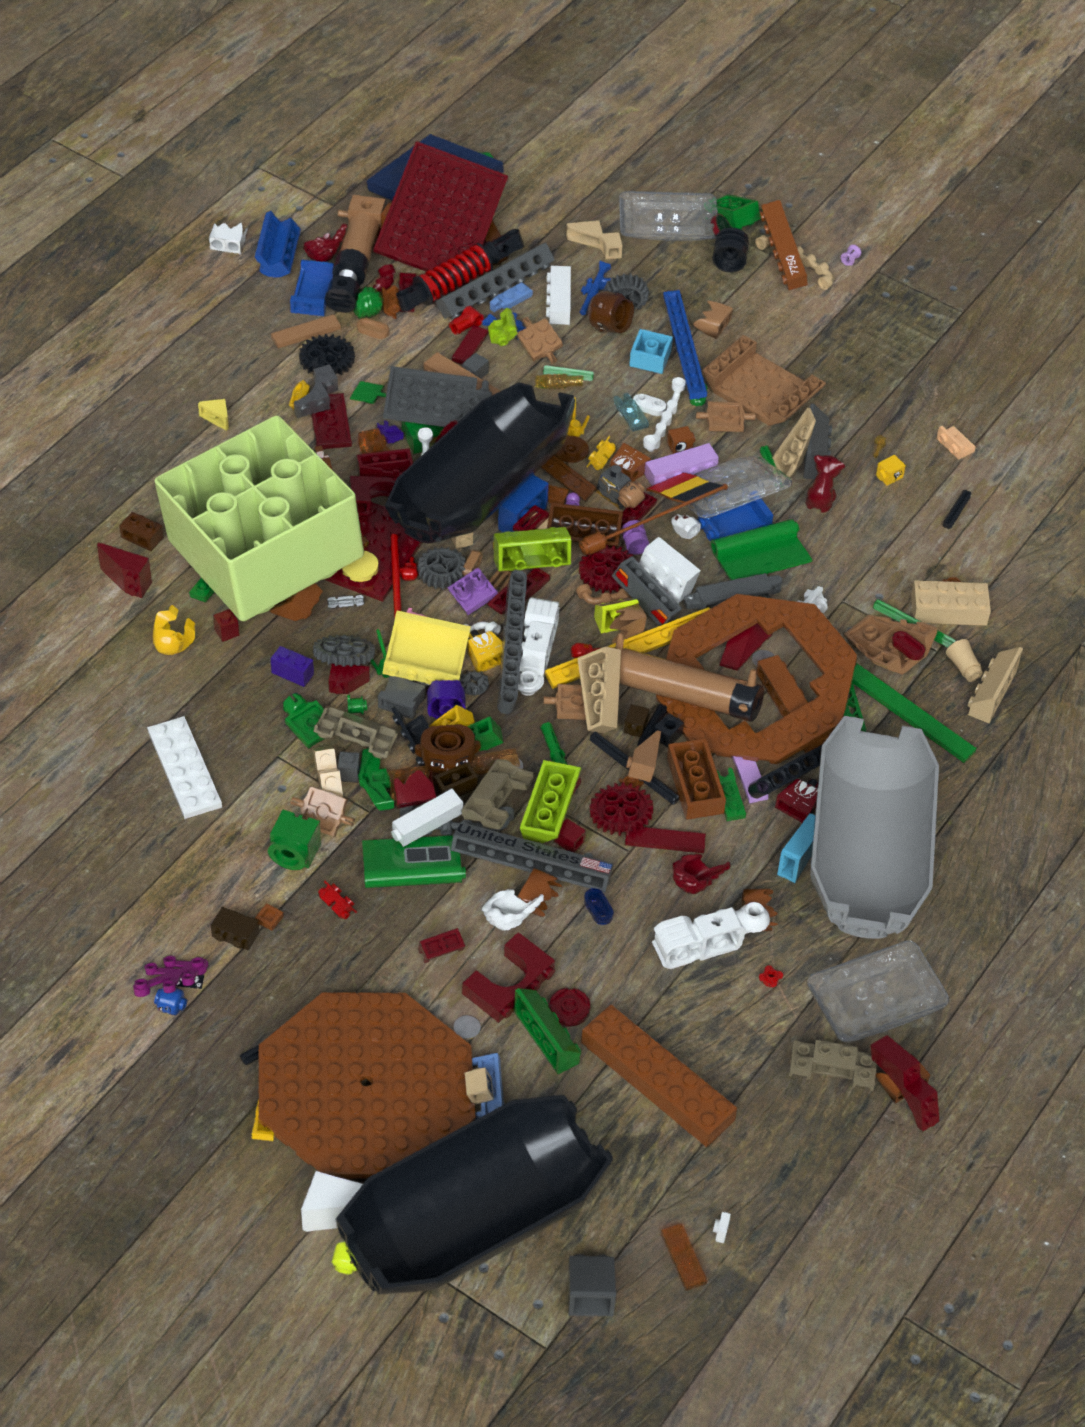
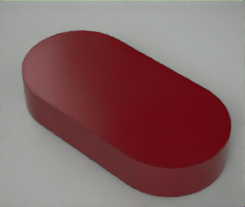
(908, 645)

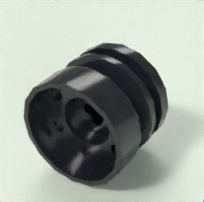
(730, 250)

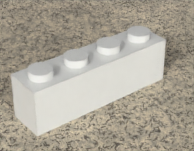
(559, 295)

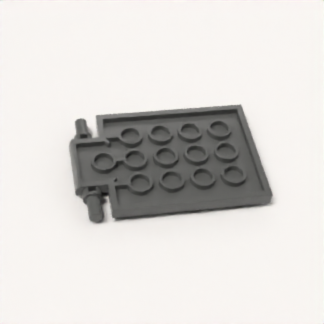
(431, 396)

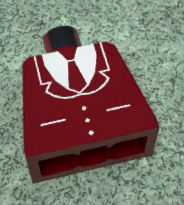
(798, 799)

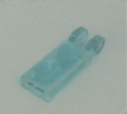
(631, 412)

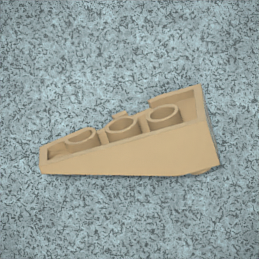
(793, 449)

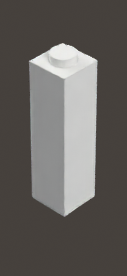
(427, 817)

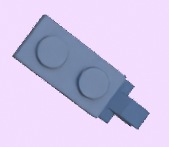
(511, 297)

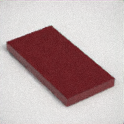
(332, 425)

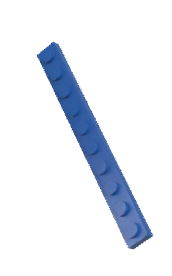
(684, 345)

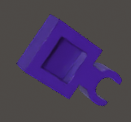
(391, 433)

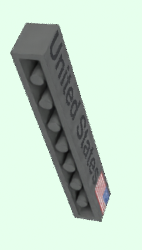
(529, 855)

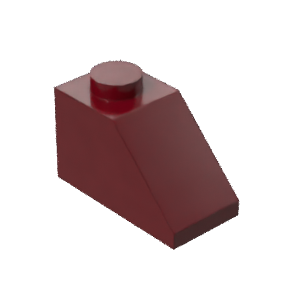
(347, 679)

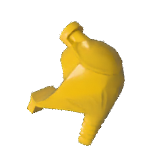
(167, 640)

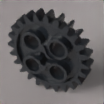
(327, 351)

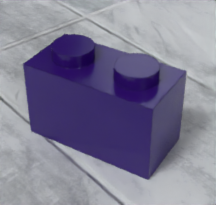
(292, 666)

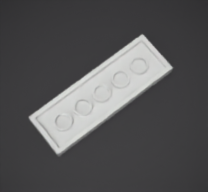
(184, 767)

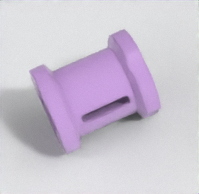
(851, 256)

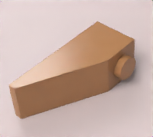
(644, 758)

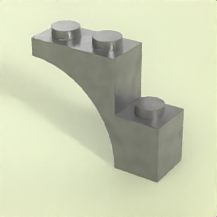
(318, 397)

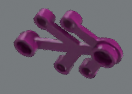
(170, 976)

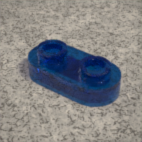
(598, 908)

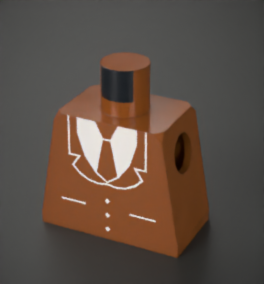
(630, 461)

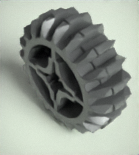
(627, 285)
(441, 567)

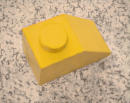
(455, 716)

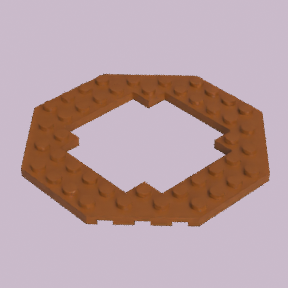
(795, 730)

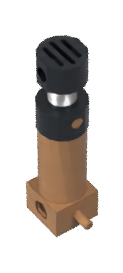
(355, 252)

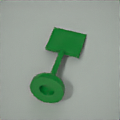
(367, 392)

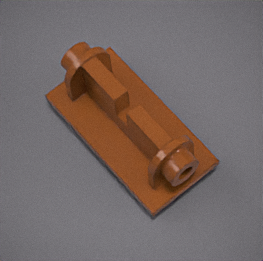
(390, 301)

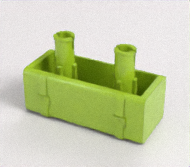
(532, 549)

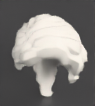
(508, 910)

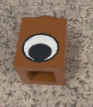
(680, 439)

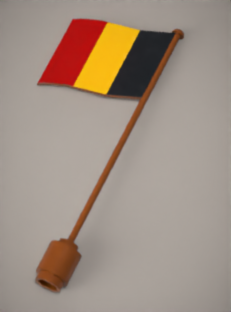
(681, 488)

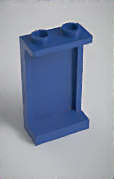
(311, 288)
(737, 520)

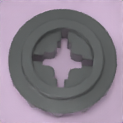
(471, 688)

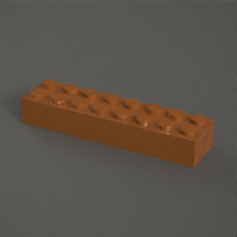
(659, 1075)

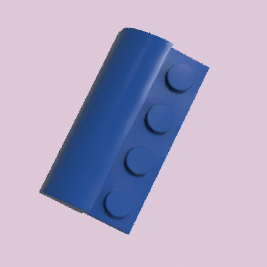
(277, 245)

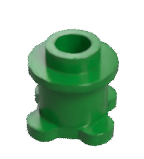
(356, 705)

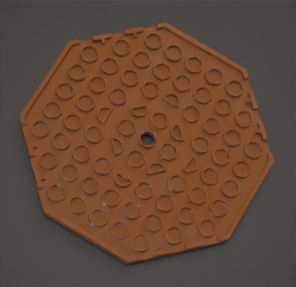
(316, 1070)

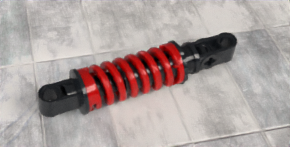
(458, 270)

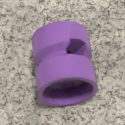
(635, 539)

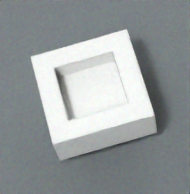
(721, 1227)

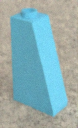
(797, 851)

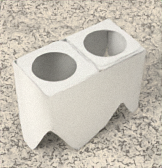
(227, 239)

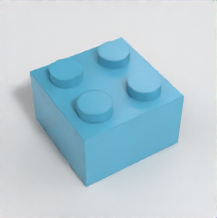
(651, 351)

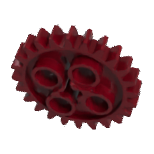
(600, 566)
(621, 809)

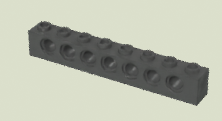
(543, 257)

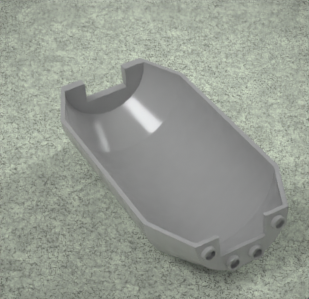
(874, 828)

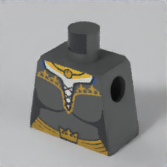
(610, 483)

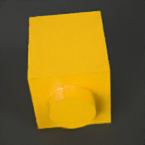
(890, 470)

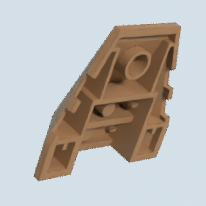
(874, 639)

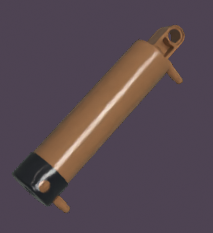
(690, 684)

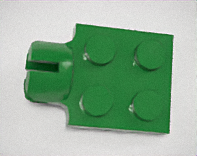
(303, 718)

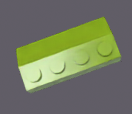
(549, 801)

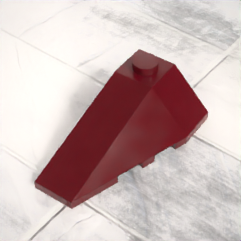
(743, 646)

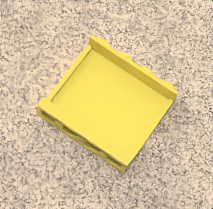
(425, 648)

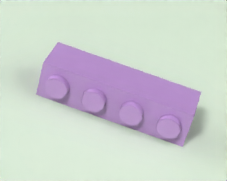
(686, 461)

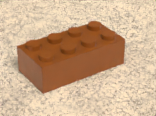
(696, 779)

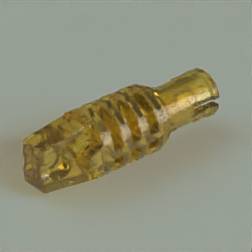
(552, 381)

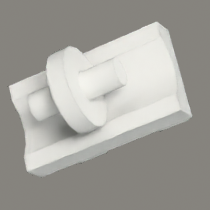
(816, 597)

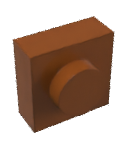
(269, 917)

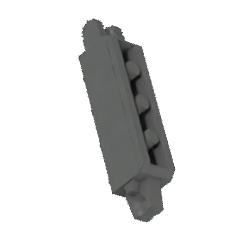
(714, 594)

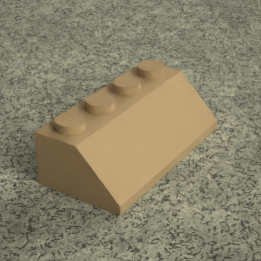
(994, 684)

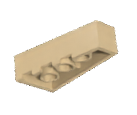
(600, 688)

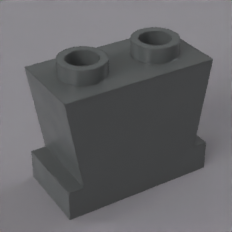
(403, 695)

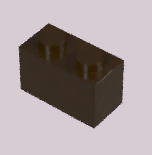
(460, 779)
(235, 928)

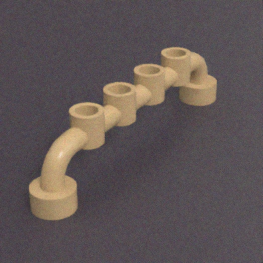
(824, 282)

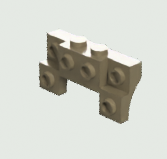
(357, 729)
(493, 791)
(833, 1060)

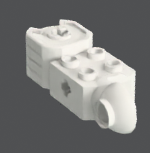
(539, 631)
(683, 942)

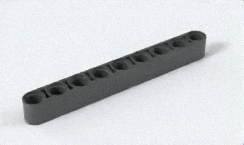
(512, 642)

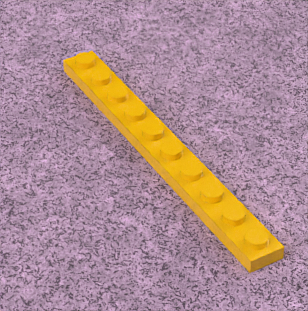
(641, 643)

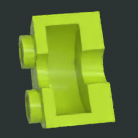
(503, 329)

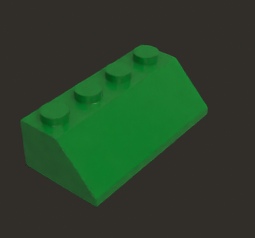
(546, 1030)

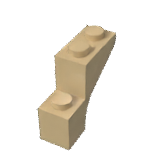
(591, 234)
(327, 770)

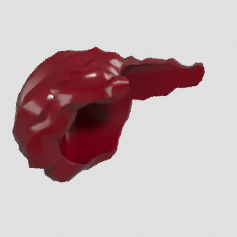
(324, 248)
(693, 875)

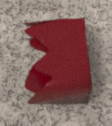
(415, 791)

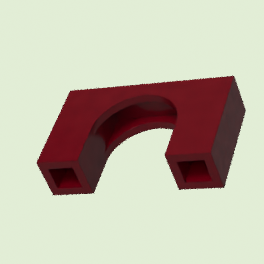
(369, 488)
(500, 1000)

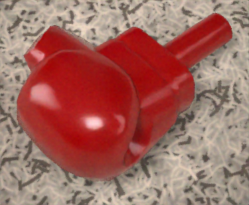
(409, 571)
(580, 649)

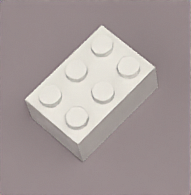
(669, 569)

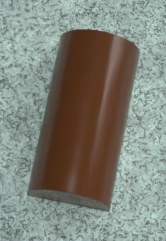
(585, 521)

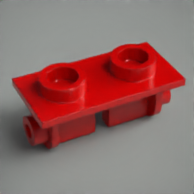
(332, 894)

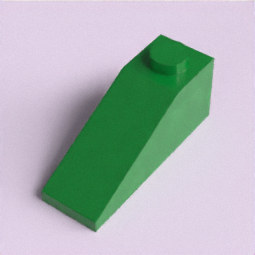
(487, 732)

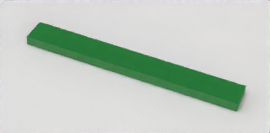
(912, 714)

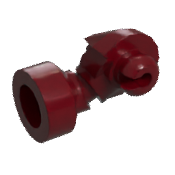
(386, 277)

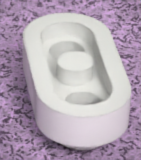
(650, 404)

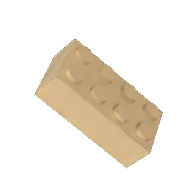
(951, 602)

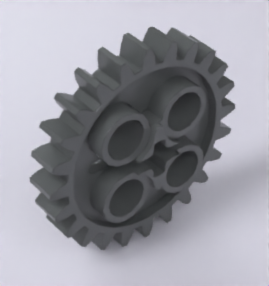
(344, 650)

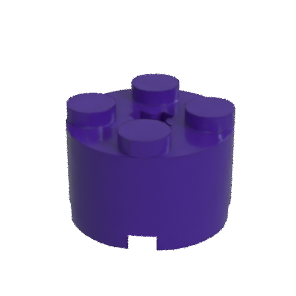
(444, 696)

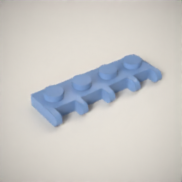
(493, 1066)

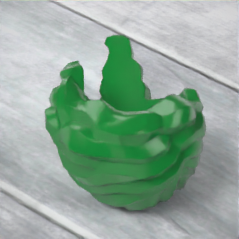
(368, 303)

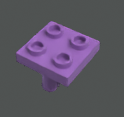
(472, 591)

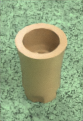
(965, 660)

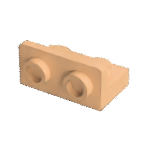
(955, 442)

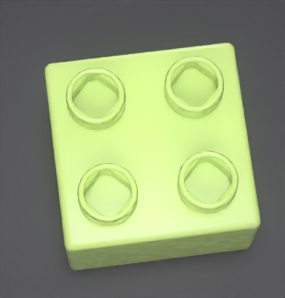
(260, 517)

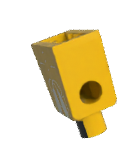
(484, 650)

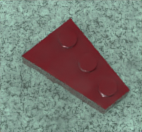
(384, 463)

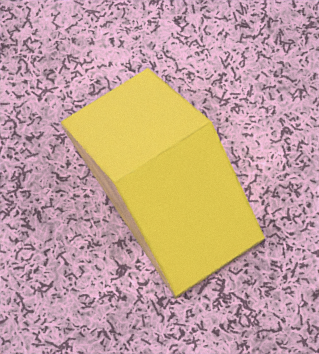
(215, 412)

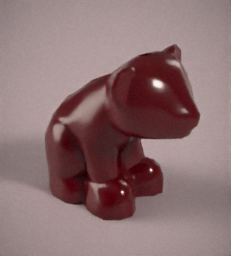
(822, 493)

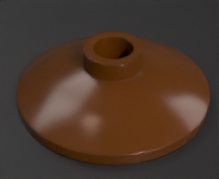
(573, 450)

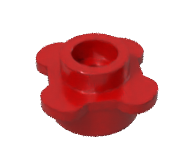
(770, 981)

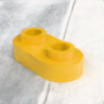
(299, 392)

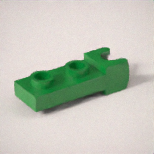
(734, 806)

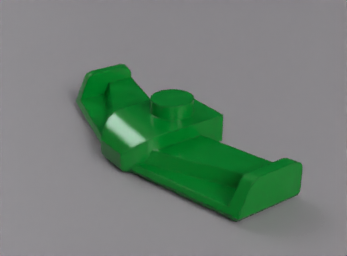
(375, 781)

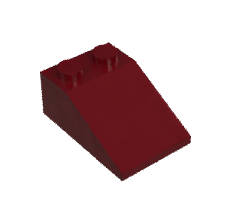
(125, 569)

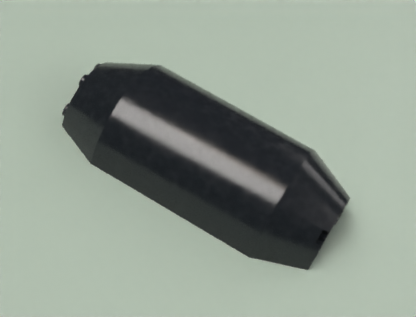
(479, 464)
(471, 1195)

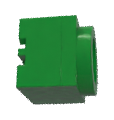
(294, 841)

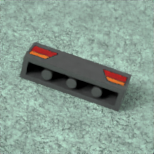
(650, 594)

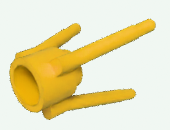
(575, 426)

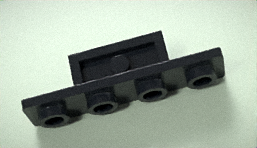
(411, 731)

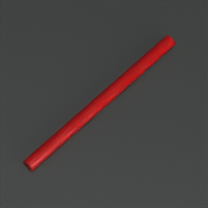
(395, 573)

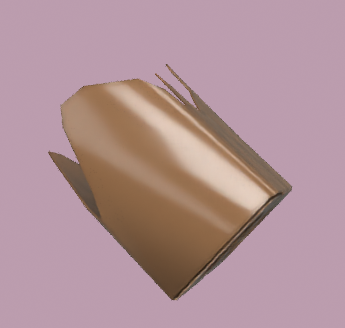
(715, 320)
(629, 621)

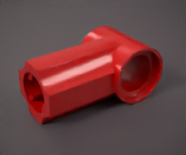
(469, 317)

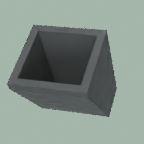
(591, 1285)

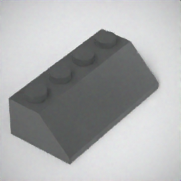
(818, 442)

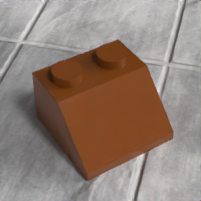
(299, 604)

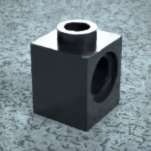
(670, 728)

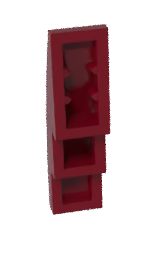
(535, 581)

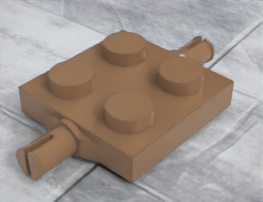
(539, 340)
(725, 416)
(568, 702)
(324, 807)

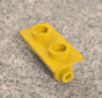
(604, 448)

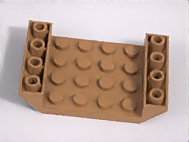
(758, 383)

